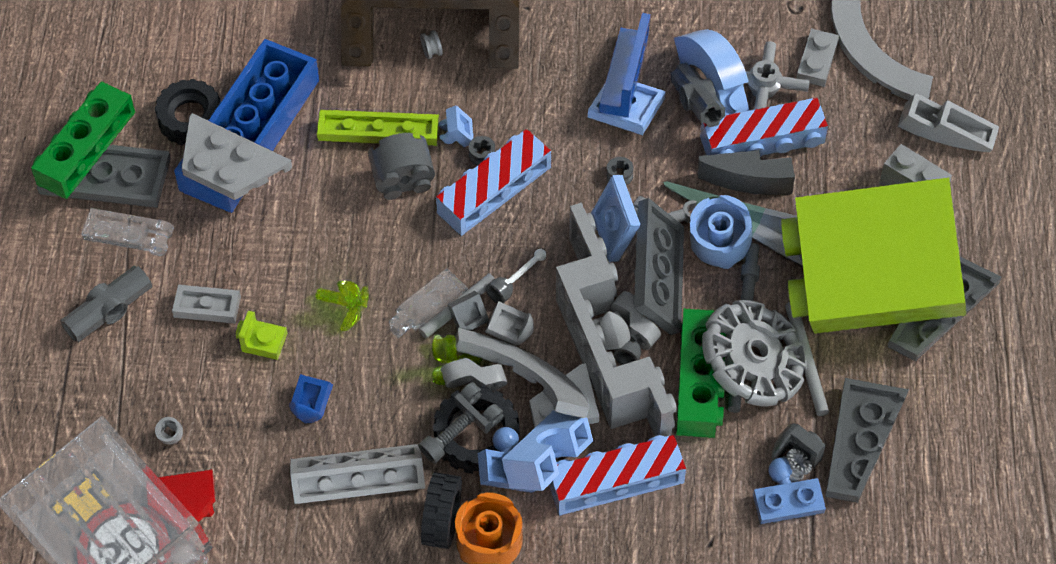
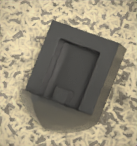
(798, 438)

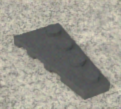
(917, 337)
(861, 432)

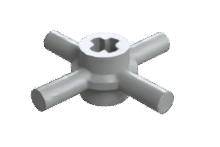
(767, 79)

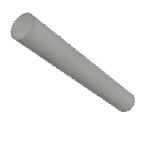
(445, 315)

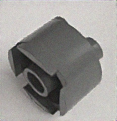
(401, 165)

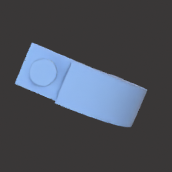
(718, 62)

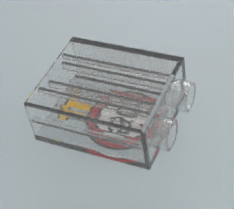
(103, 507)

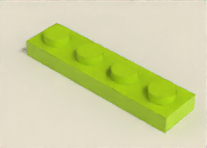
(374, 126)

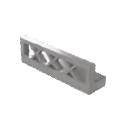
(357, 474)

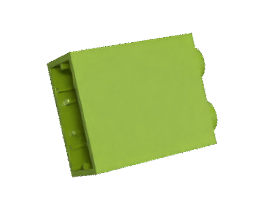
(875, 256)

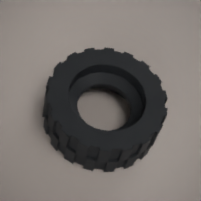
(178, 94)
(440, 510)

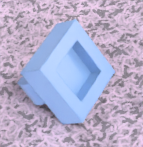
(458, 126)

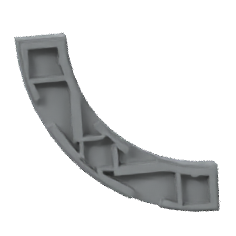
(869, 58)
(557, 387)

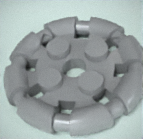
(743, 363)

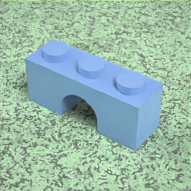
(533, 460)

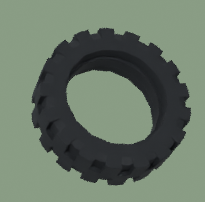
(457, 455)

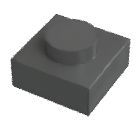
(468, 311)

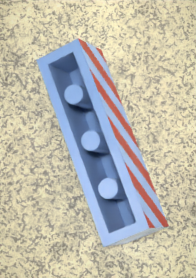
(768, 129)
(493, 181)
(617, 474)

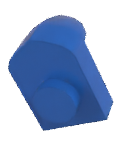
(310, 398)

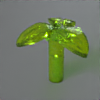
(348, 296)
(445, 351)

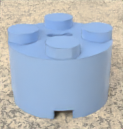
(720, 231)

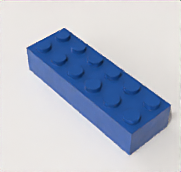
(259, 107)

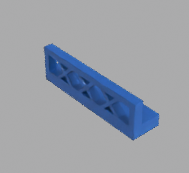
(625, 69)

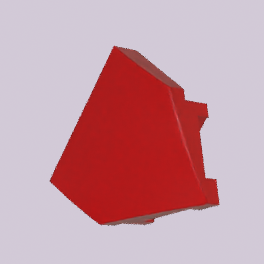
(194, 491)

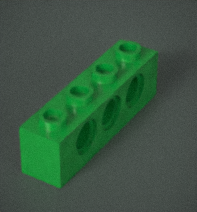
(83, 140)
(693, 417)

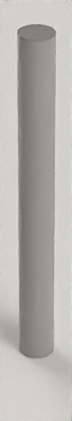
(811, 373)

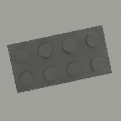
(124, 177)
(659, 267)

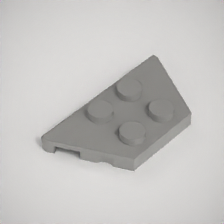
(227, 160)

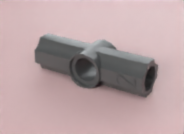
(698, 95)
(106, 303)

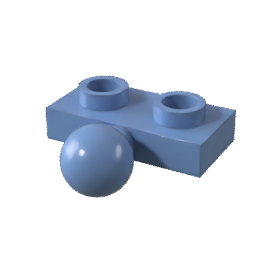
(490, 461)
(787, 499)

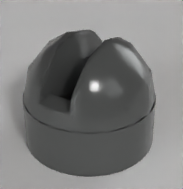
(623, 357)

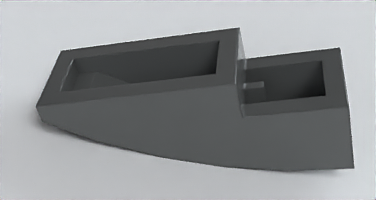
(748, 173)

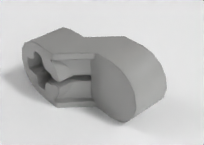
(640, 328)
(466, 371)

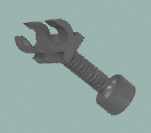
(433, 447)

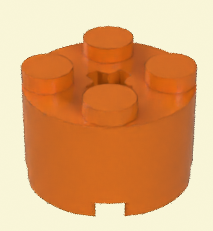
(484, 514)

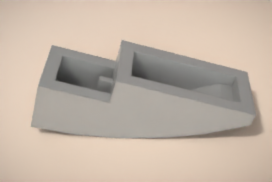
(947, 124)

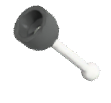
(502, 288)

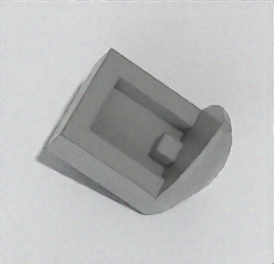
(510, 324)
(614, 330)

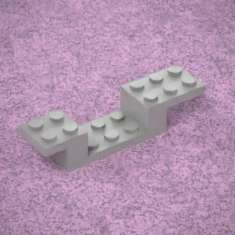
(587, 290)

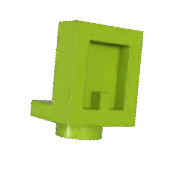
(260, 337)

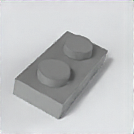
(818, 57)
(206, 304)

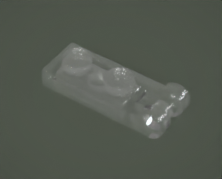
(127, 231)

